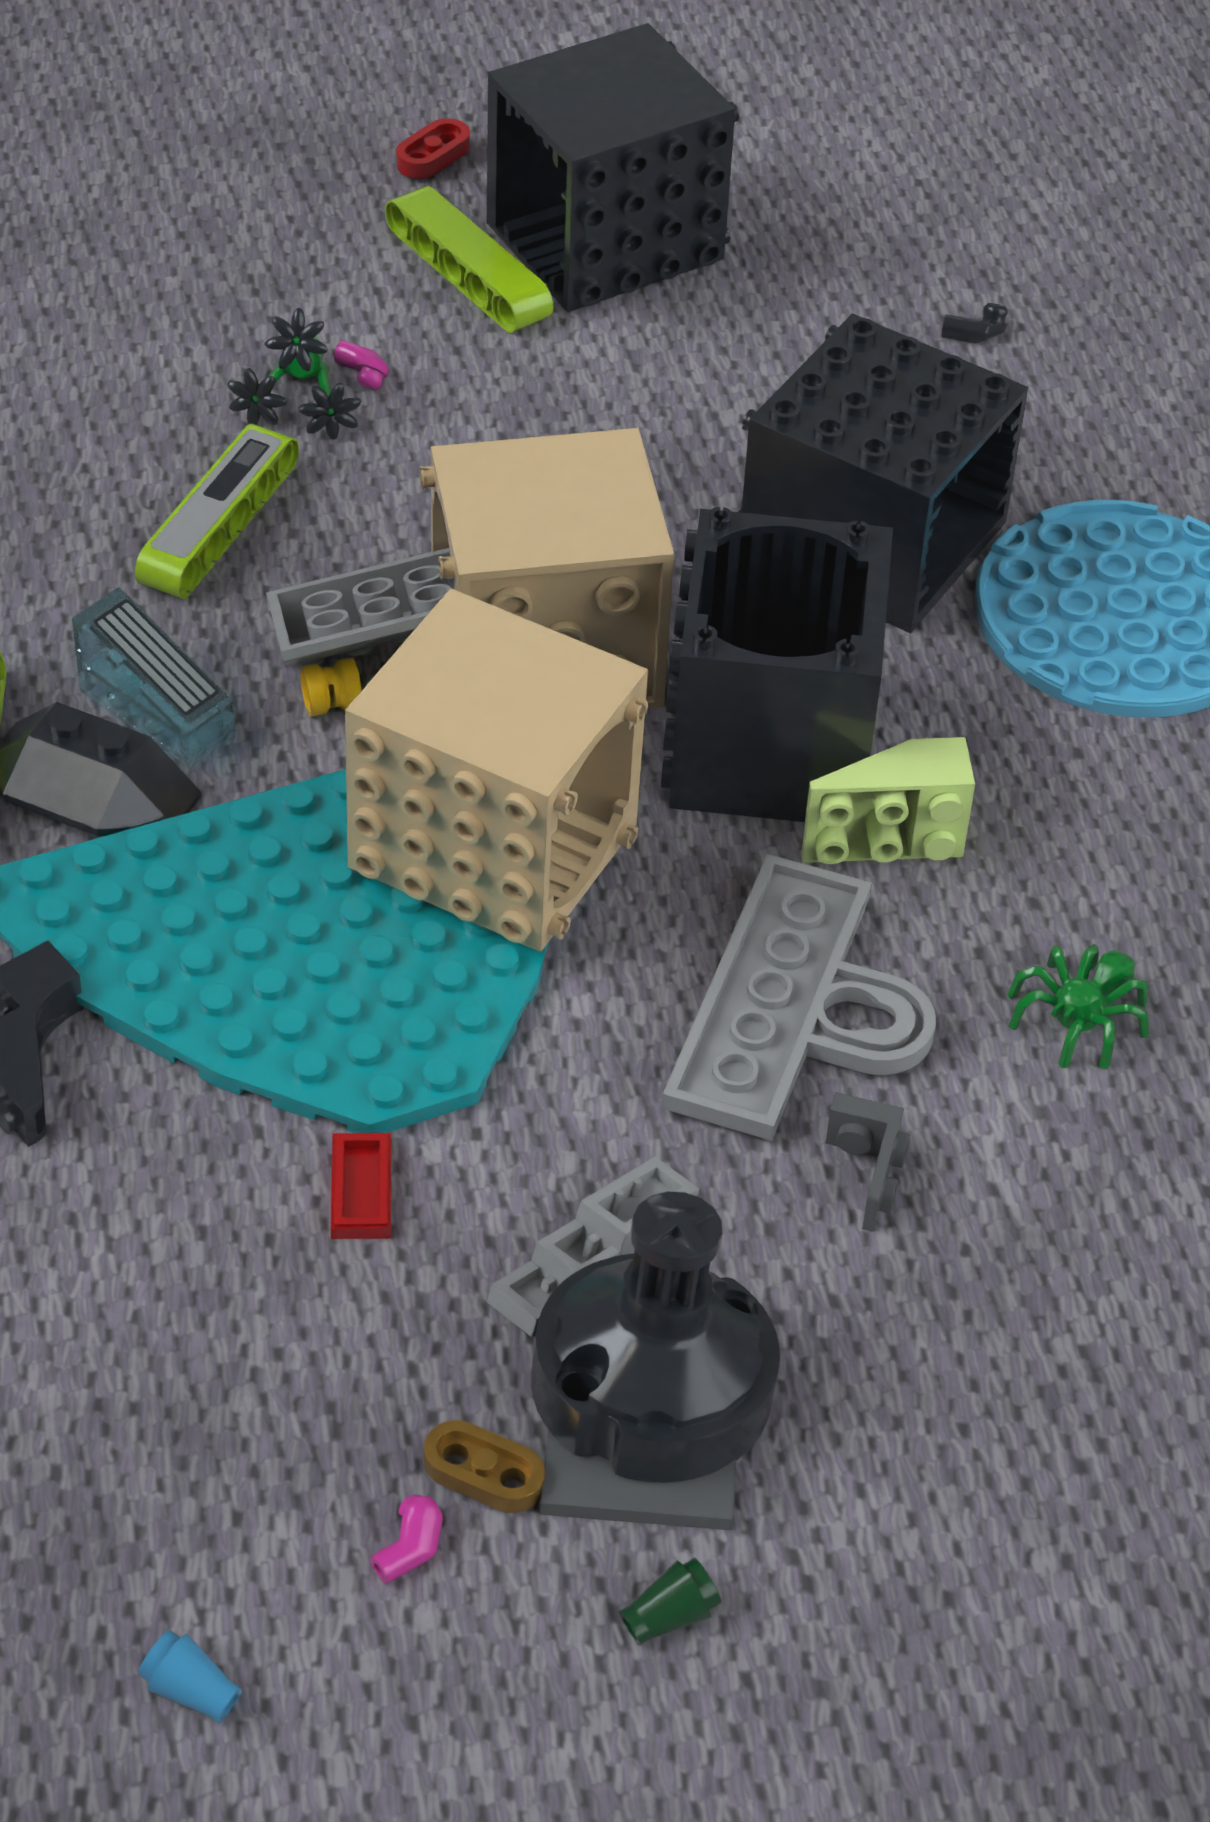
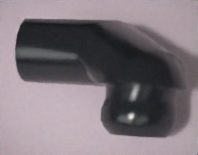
(978, 329)

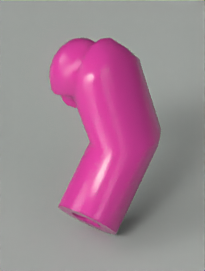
(416, 1542)

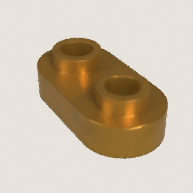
(487, 1465)

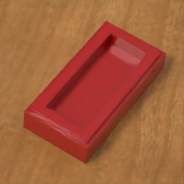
(361, 1186)

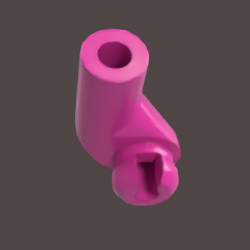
(366, 360)

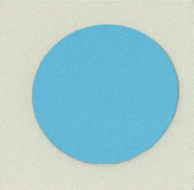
(1103, 607)

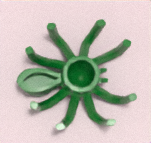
(1083, 1002)

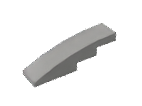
(595, 1234)

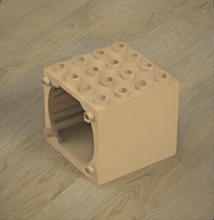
(560, 537)
(494, 768)

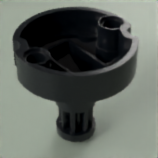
(657, 1352)

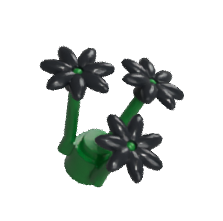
(302, 359)

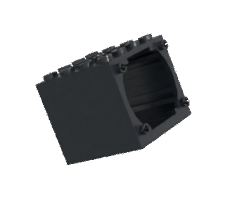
(609, 165)
(894, 441)
(773, 660)

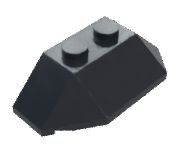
(90, 772)

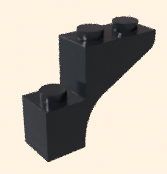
(35, 998)

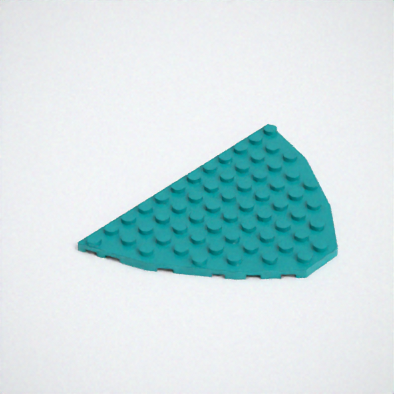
(276, 962)

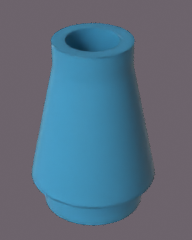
(188, 1676)

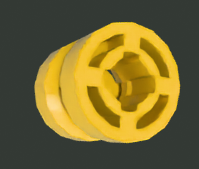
(329, 686)

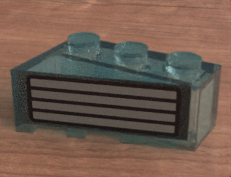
(149, 680)

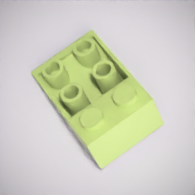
(893, 805)

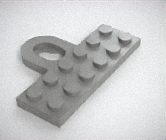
(773, 999)

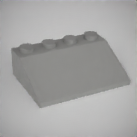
(356, 609)

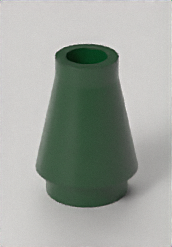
(671, 1602)

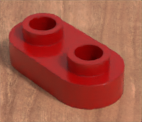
(433, 148)

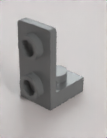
(874, 1129)

